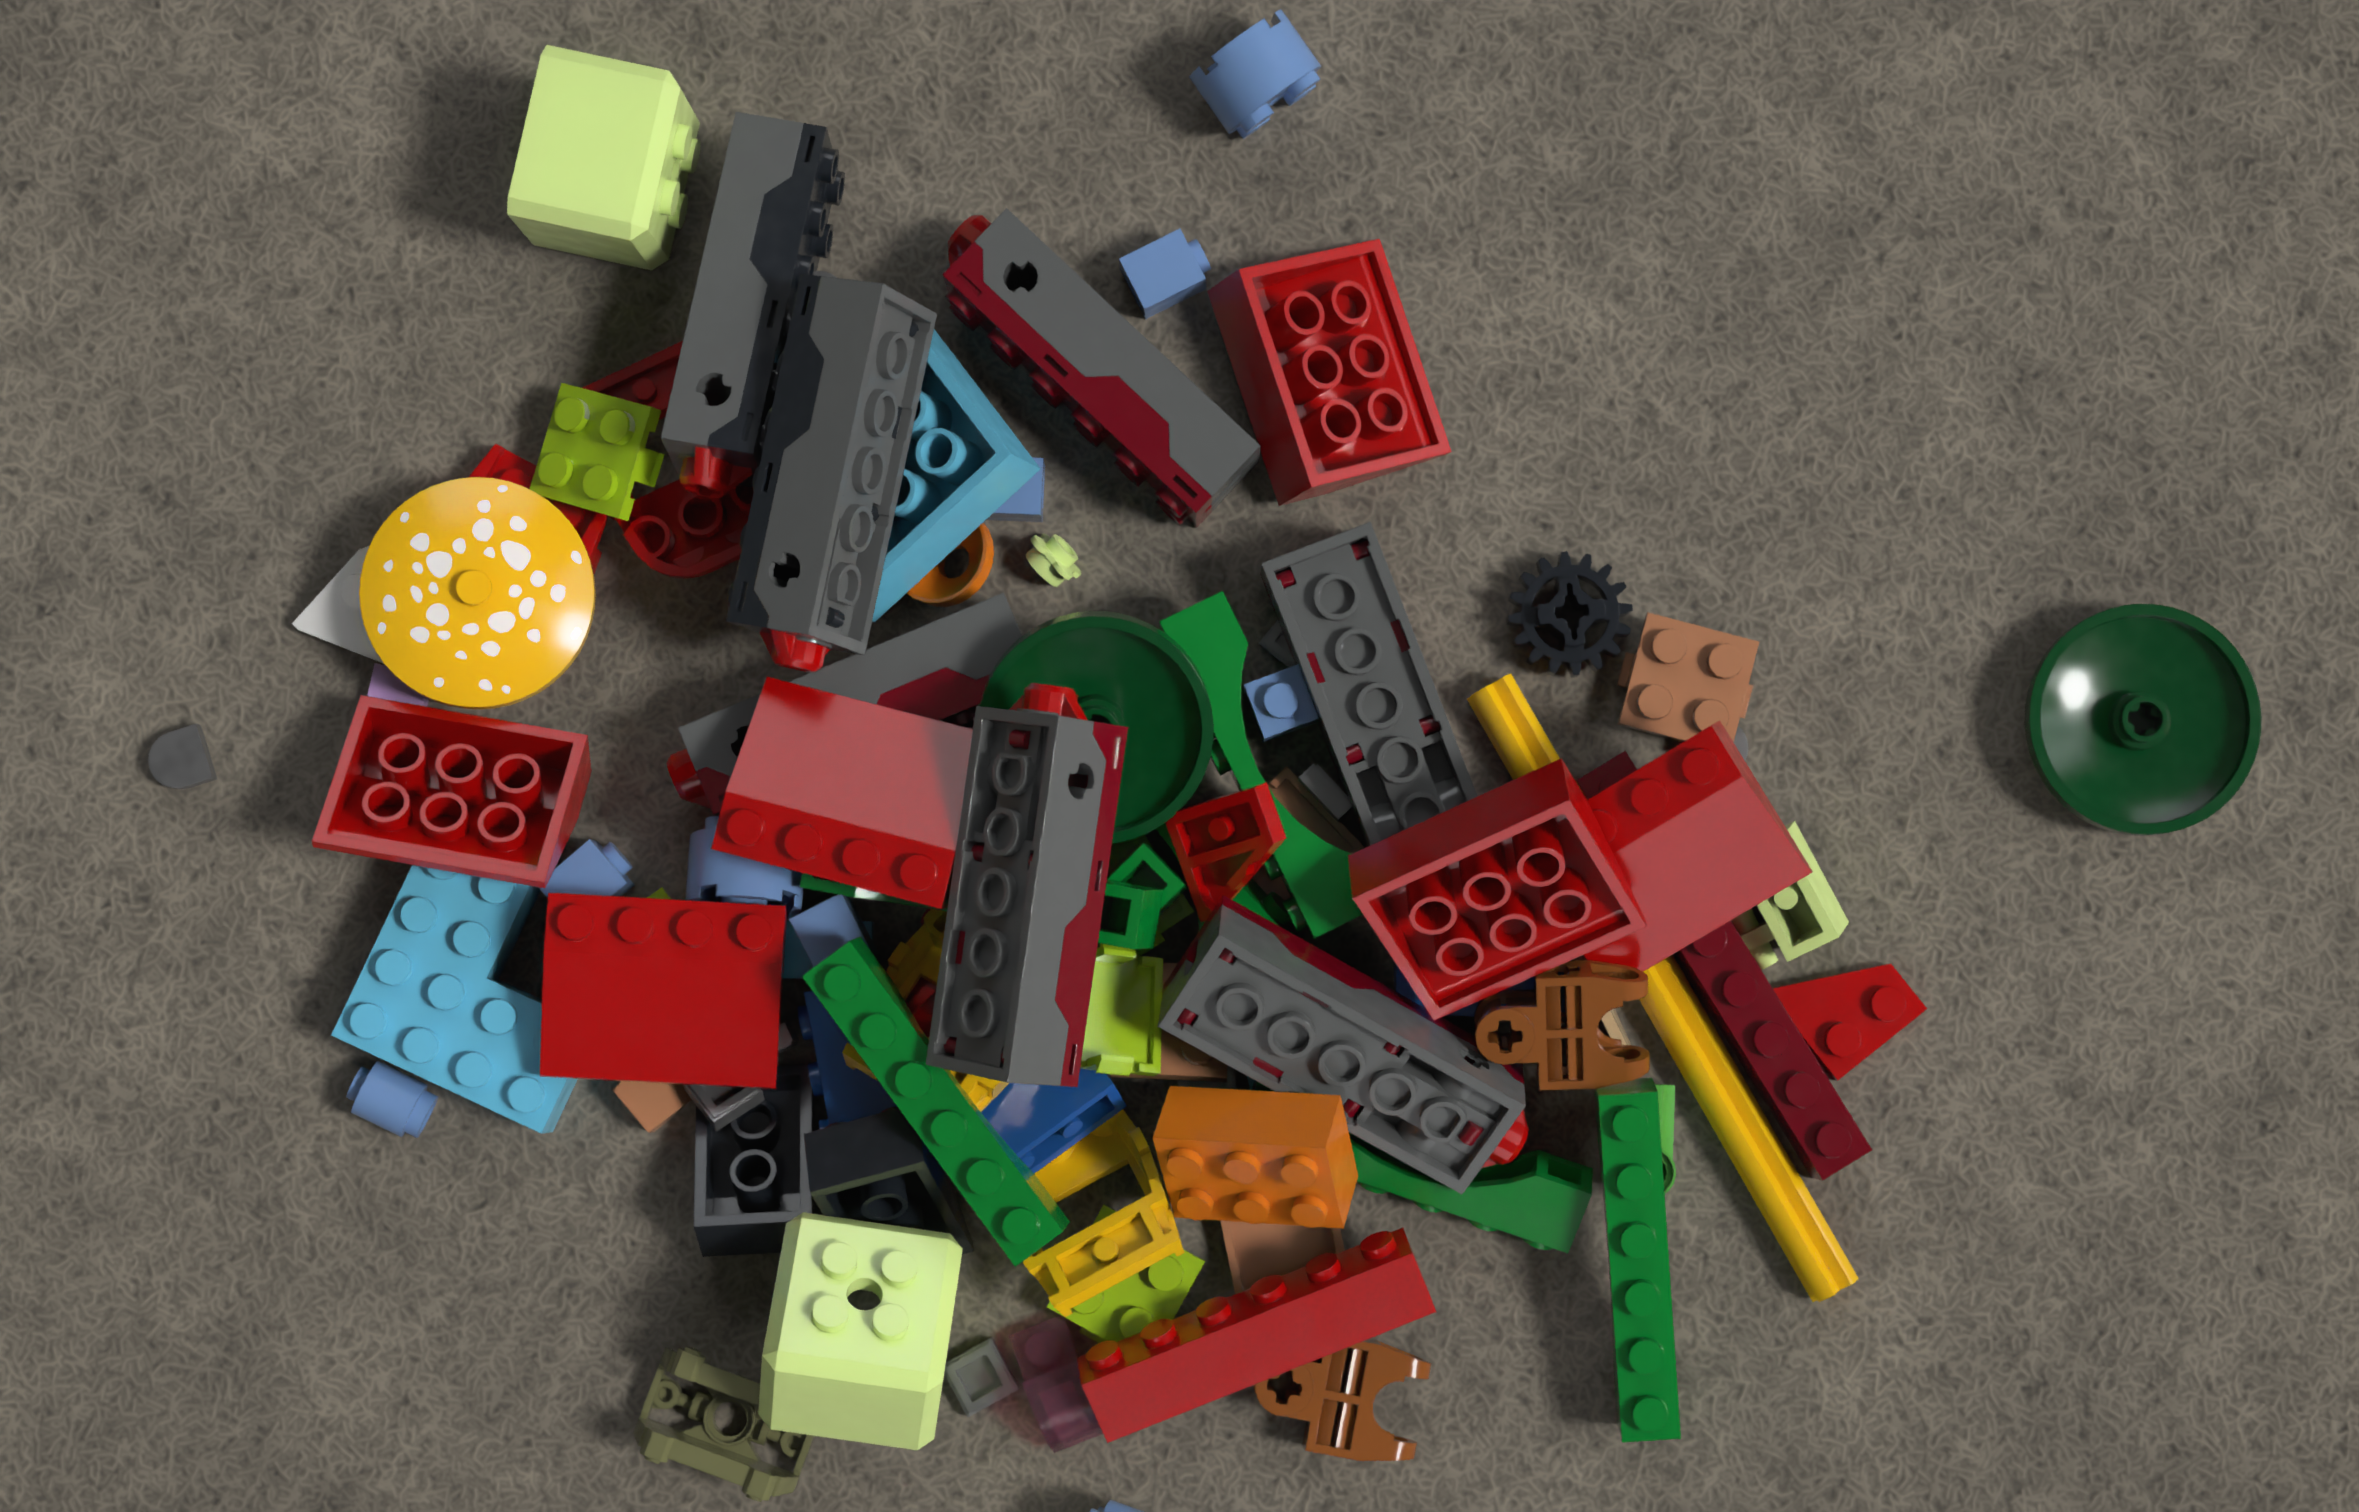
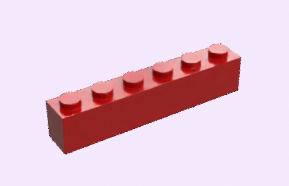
(1254, 1334)

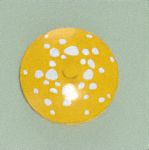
(477, 593)

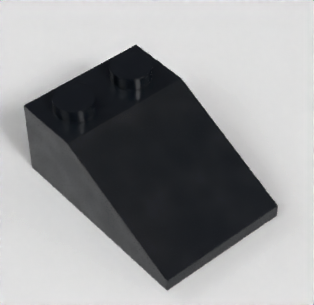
(755, 1170)
(882, 1175)

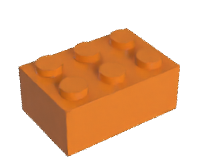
(1256, 1156)

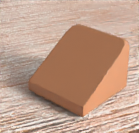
(652, 1102)

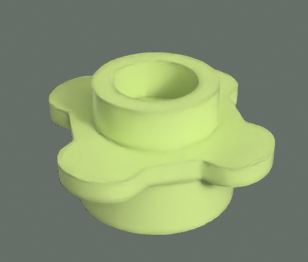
(1053, 559)

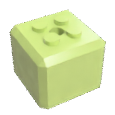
(604, 159)
(852, 1369)

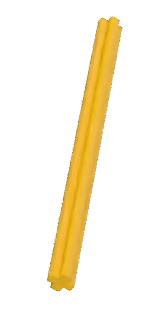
(1697, 1048)

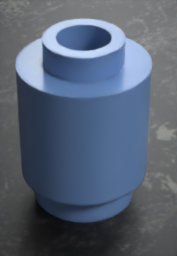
(391, 1099)

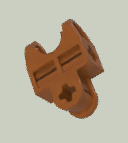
(1536, 1028)
(1356, 1432)

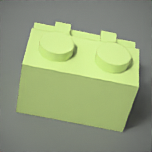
(1796, 917)

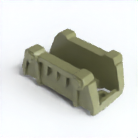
(705, 1445)

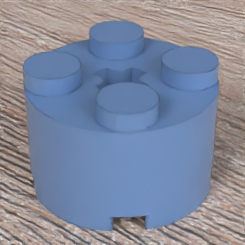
(1257, 73)
(735, 879)

